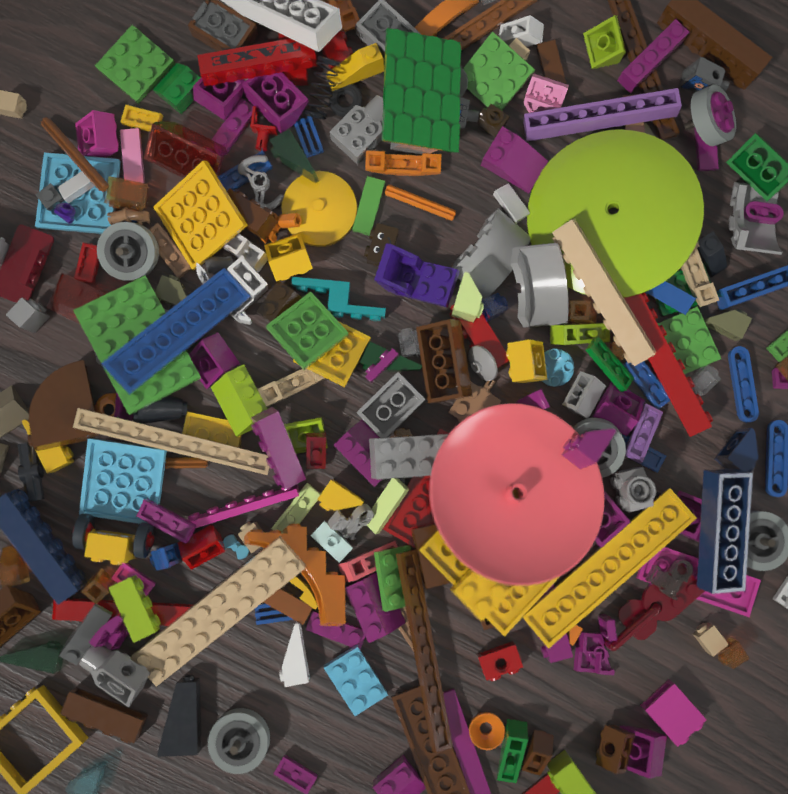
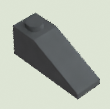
(78, 642)

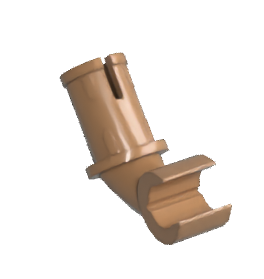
(128, 215)

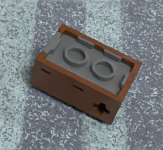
(222, 27)

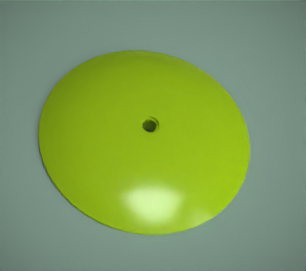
(649, 186)

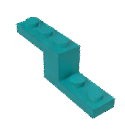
(338, 298)

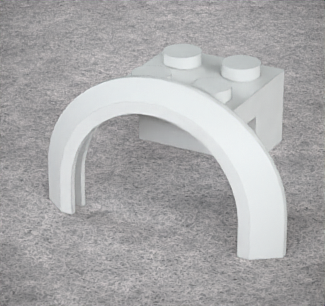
(248, 279)

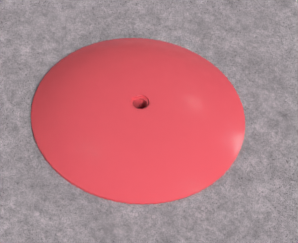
(491, 529)

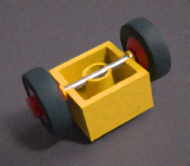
(111, 545)

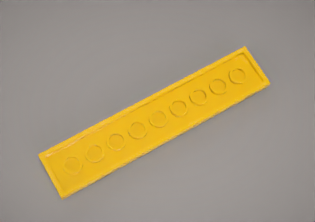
(608, 568)

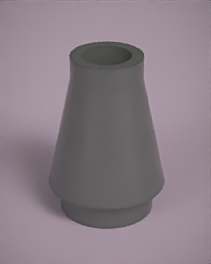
(216, 264)

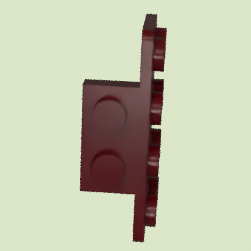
(24, 263)

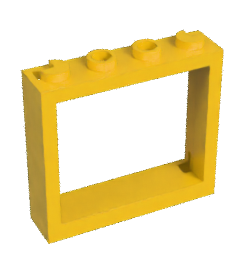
(71, 728)

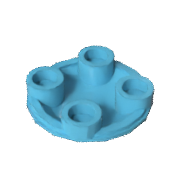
(558, 367)

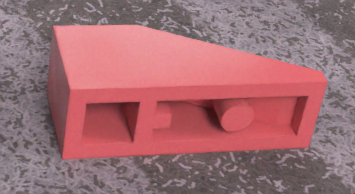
(362, 564)

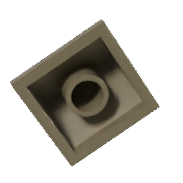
(11, 410)

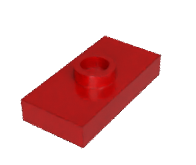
(87, 263)

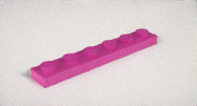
(249, 504)

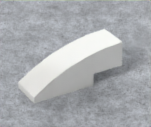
(241, 246)

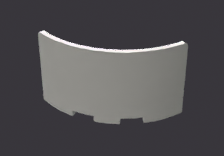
(747, 234)
(491, 255)
(543, 285)

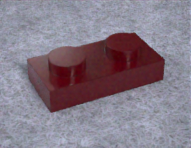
(316, 451)

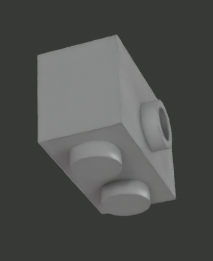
(28, 315)
(584, 395)

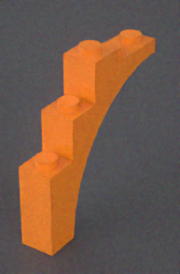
(327, 587)

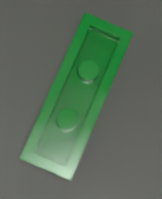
(609, 364)

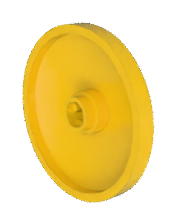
(324, 207)

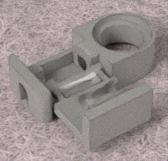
(349, 526)

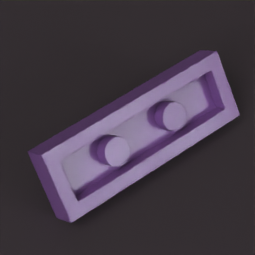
(643, 433)

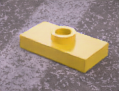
(140, 117)

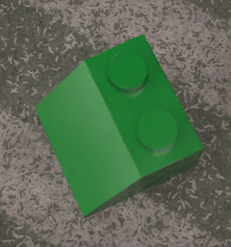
(177, 87)

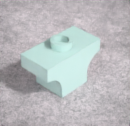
(332, 541)

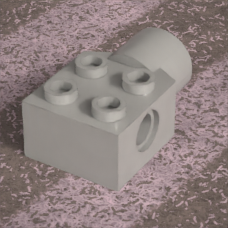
(360, 130)
(633, 489)
(115, 673)

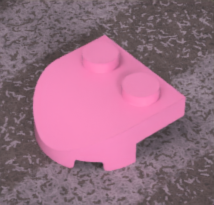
(544, 94)

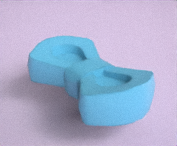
(231, 542)

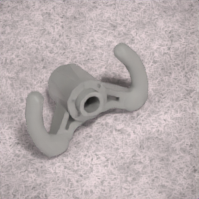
(256, 176)

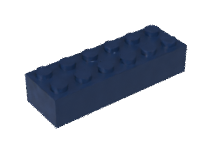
(724, 530)
(39, 546)

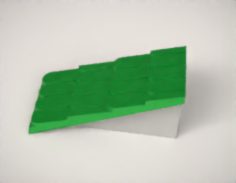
(421, 93)

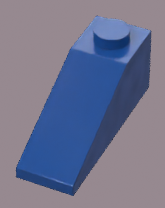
(166, 557)

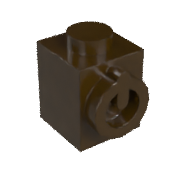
(492, 119)

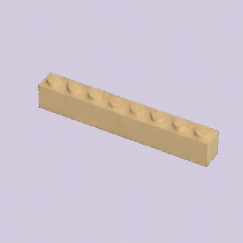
(604, 293)

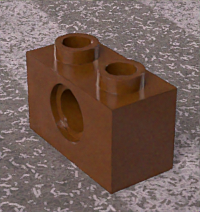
(623, 741)

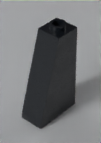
(183, 722)

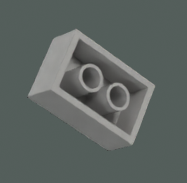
(391, 406)

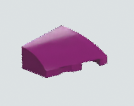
(591, 654)

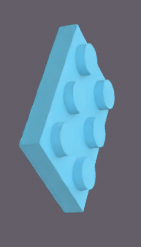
(355, 680)

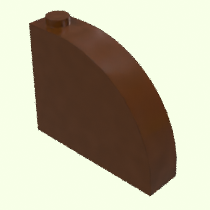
(56, 406)

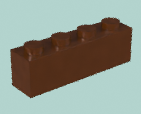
(103, 715)

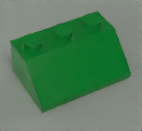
(760, 167)

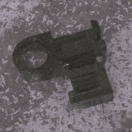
(672, 582)

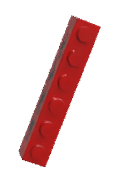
(255, 61)

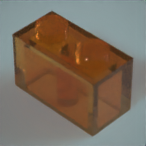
(126, 194)

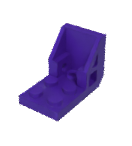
(415, 279)

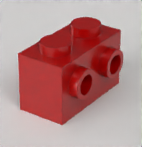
(202, 547)

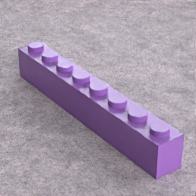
(602, 114)

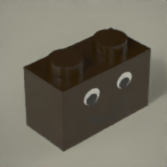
(380, 236)

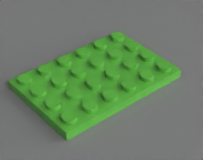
(118, 319)

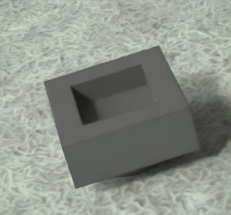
(49, 197)

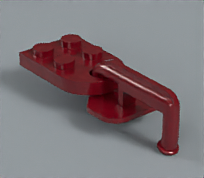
(642, 615)

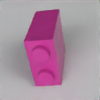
(673, 713)

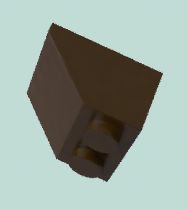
(277, 301)

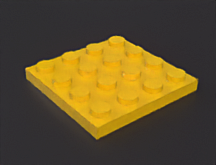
(200, 215)

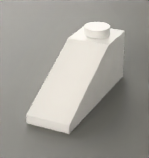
(295, 664)

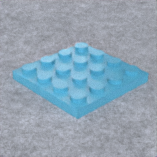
(89, 207)
(120, 478)

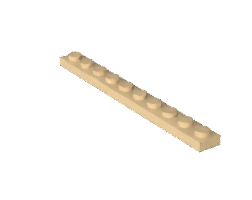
(171, 441)

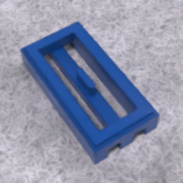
(303, 122)
(258, 614)

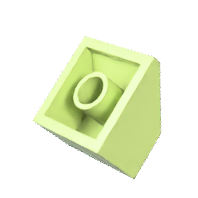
(468, 300)

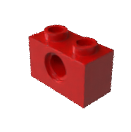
(489, 657)

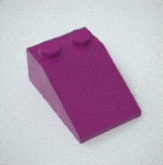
(514, 160)

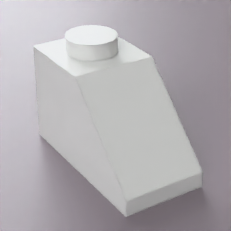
(526, 30)

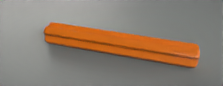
(420, 202)

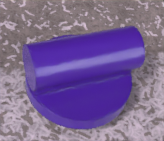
(65, 211)

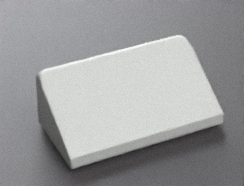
(75, 187)
(511, 203)

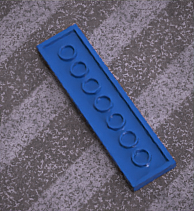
(175, 331)

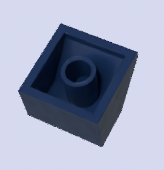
(739, 451)

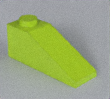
(578, 333)

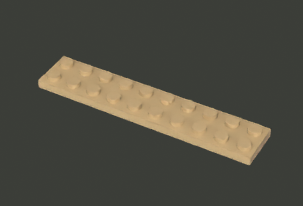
(219, 610)

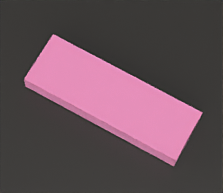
(132, 155)

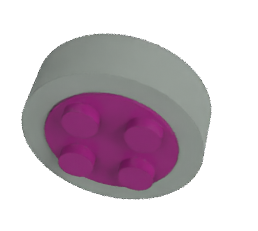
(712, 115)

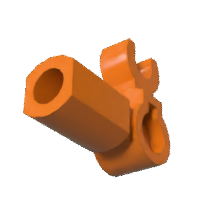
(284, 221)

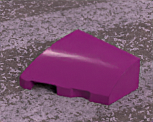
(111, 634)

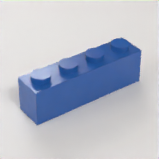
(753, 288)

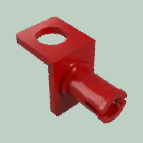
(262, 130)

